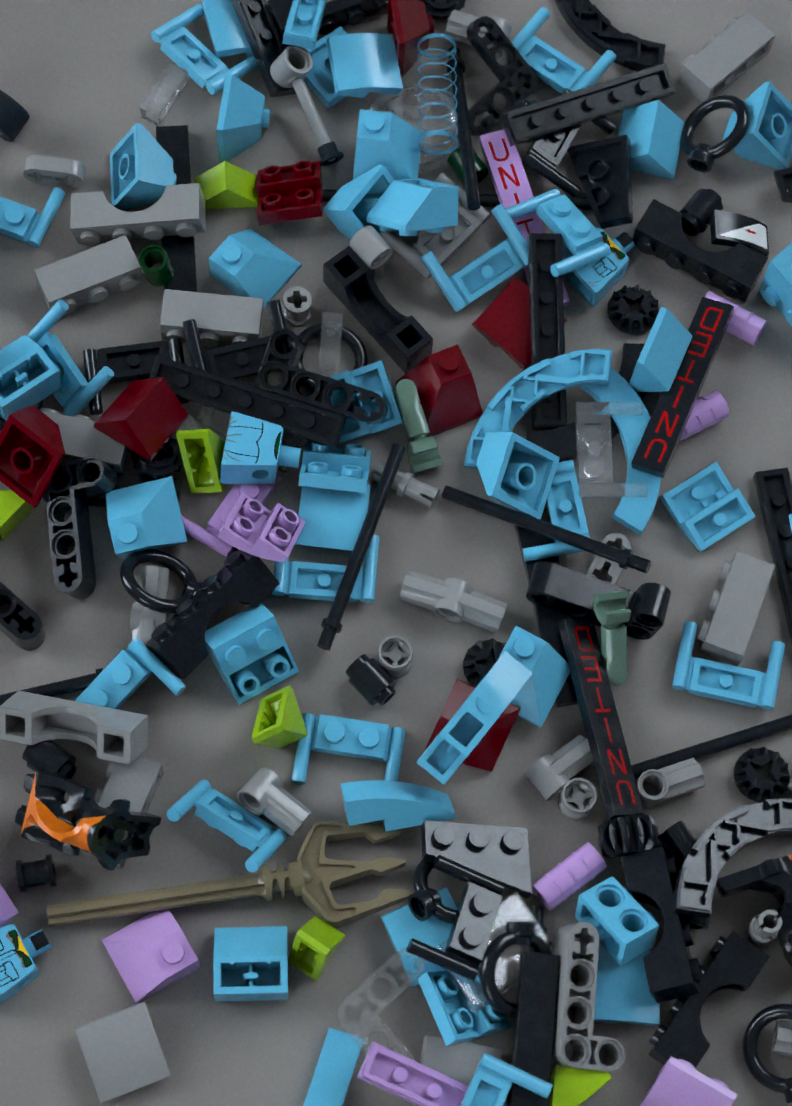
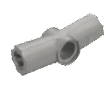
(453, 600)
(144, 620)

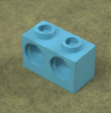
(620, 920)

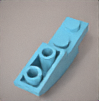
(474, 717)

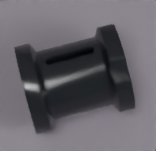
(36, 873)

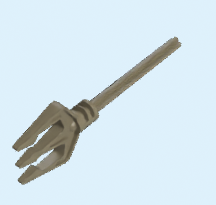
(308, 876)

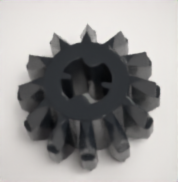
(627, 835)

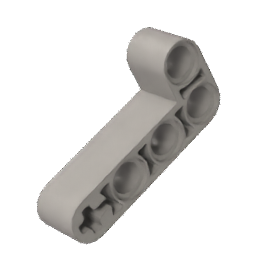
(582, 998)

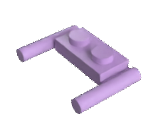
(208, 536)

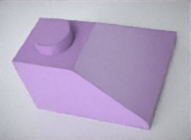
(151, 954)

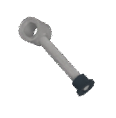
(290, 71)

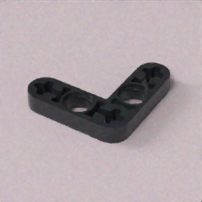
(507, 75)

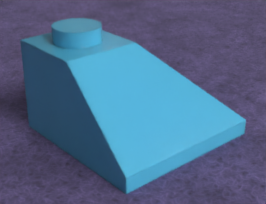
(240, 118)
(769, 128)
(387, 142)
(139, 170)
(355, 200)
(252, 266)
(516, 472)
(145, 517)
(548, 675)

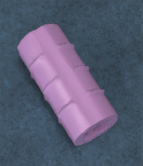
(743, 324)
(705, 413)
(569, 876)

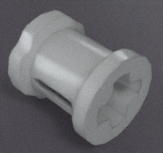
(297, 316)

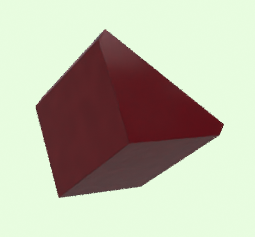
(143, 416)

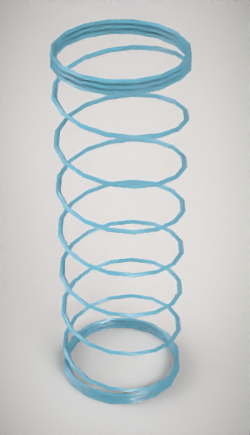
(438, 132)

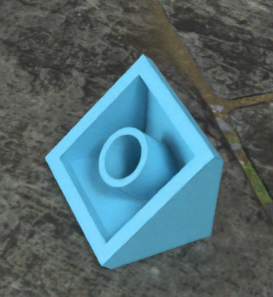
(653, 138)
(661, 354)

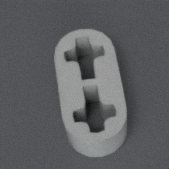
(54, 171)
(600, 562)

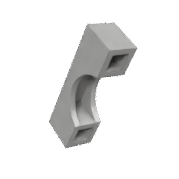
(176, 213)
(38, 718)

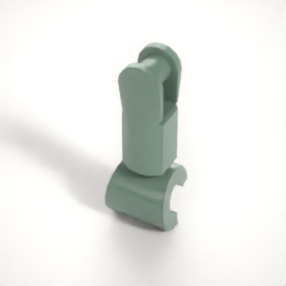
(423, 450)
(612, 613)

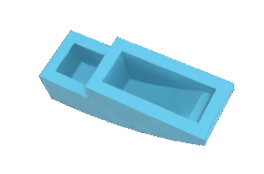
(394, 803)

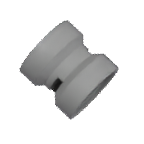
(395, 649)
(582, 794)

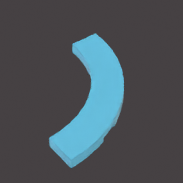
(533, 386)
(631, 511)

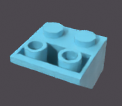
(416, 206)
(25, 376)
(250, 652)
(250, 964)

